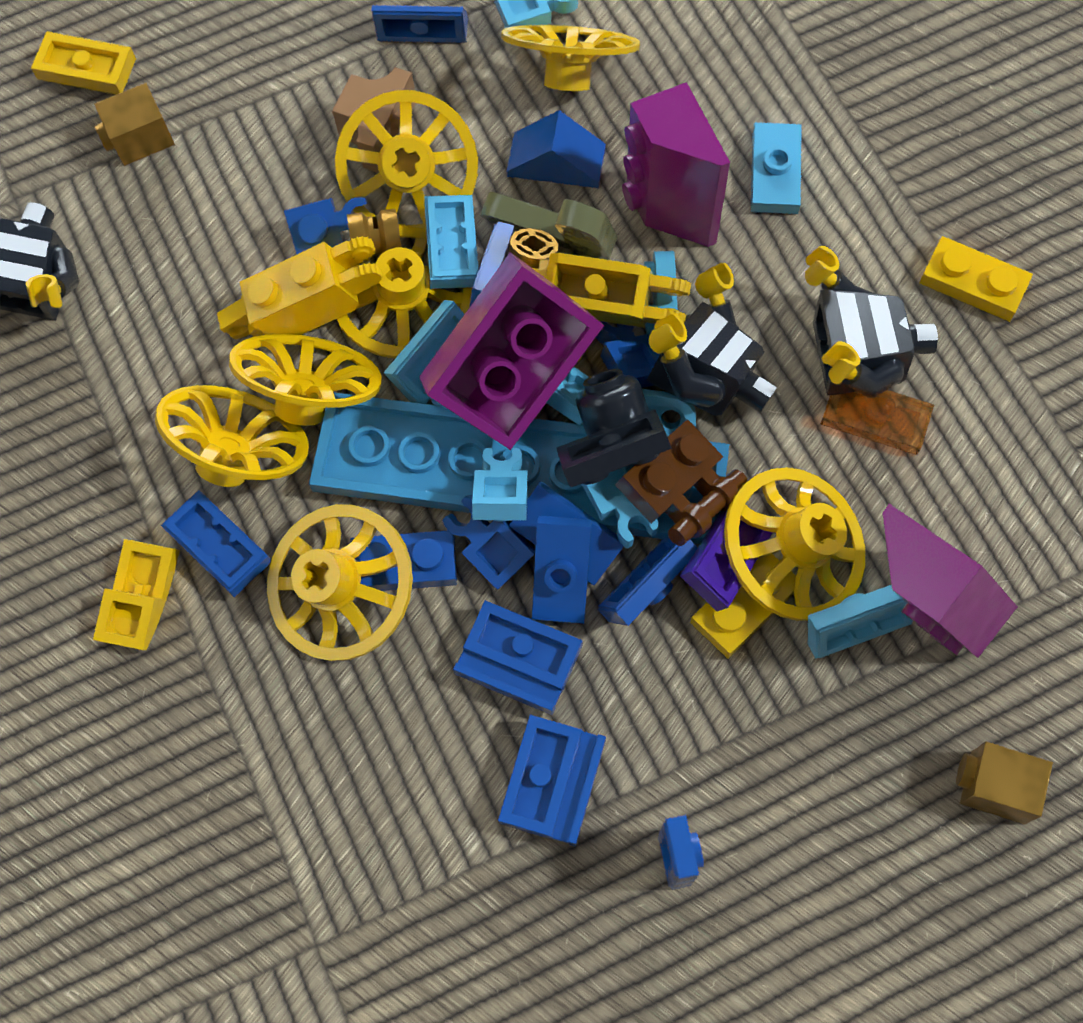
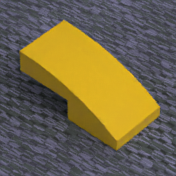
(138, 595)

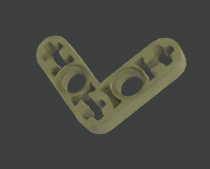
(574, 227)

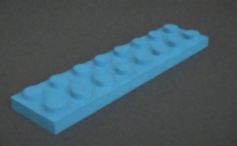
(431, 455)

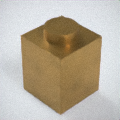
(132, 125)
(1004, 782)

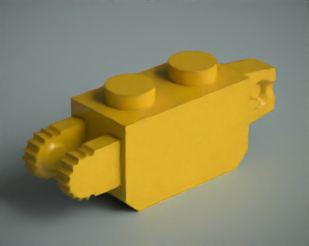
(612, 289)
(302, 291)

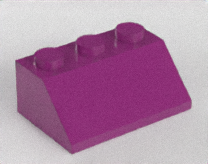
(675, 166)
(509, 352)
(943, 587)

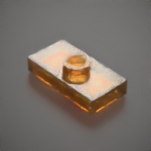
(886, 419)

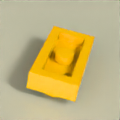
(83, 63)
(976, 278)
(737, 623)

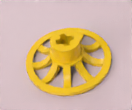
(569, 66)
(405, 160)
(402, 289)
(301, 392)
(225, 452)
(804, 535)
(332, 579)

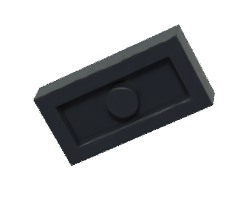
(610, 449)

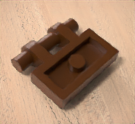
(662, 482)

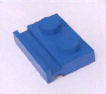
(518, 657)
(552, 780)

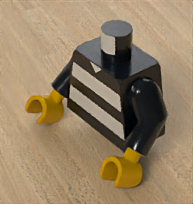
(34, 265)
(861, 334)
(708, 355)

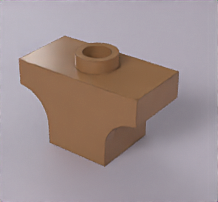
(360, 90)

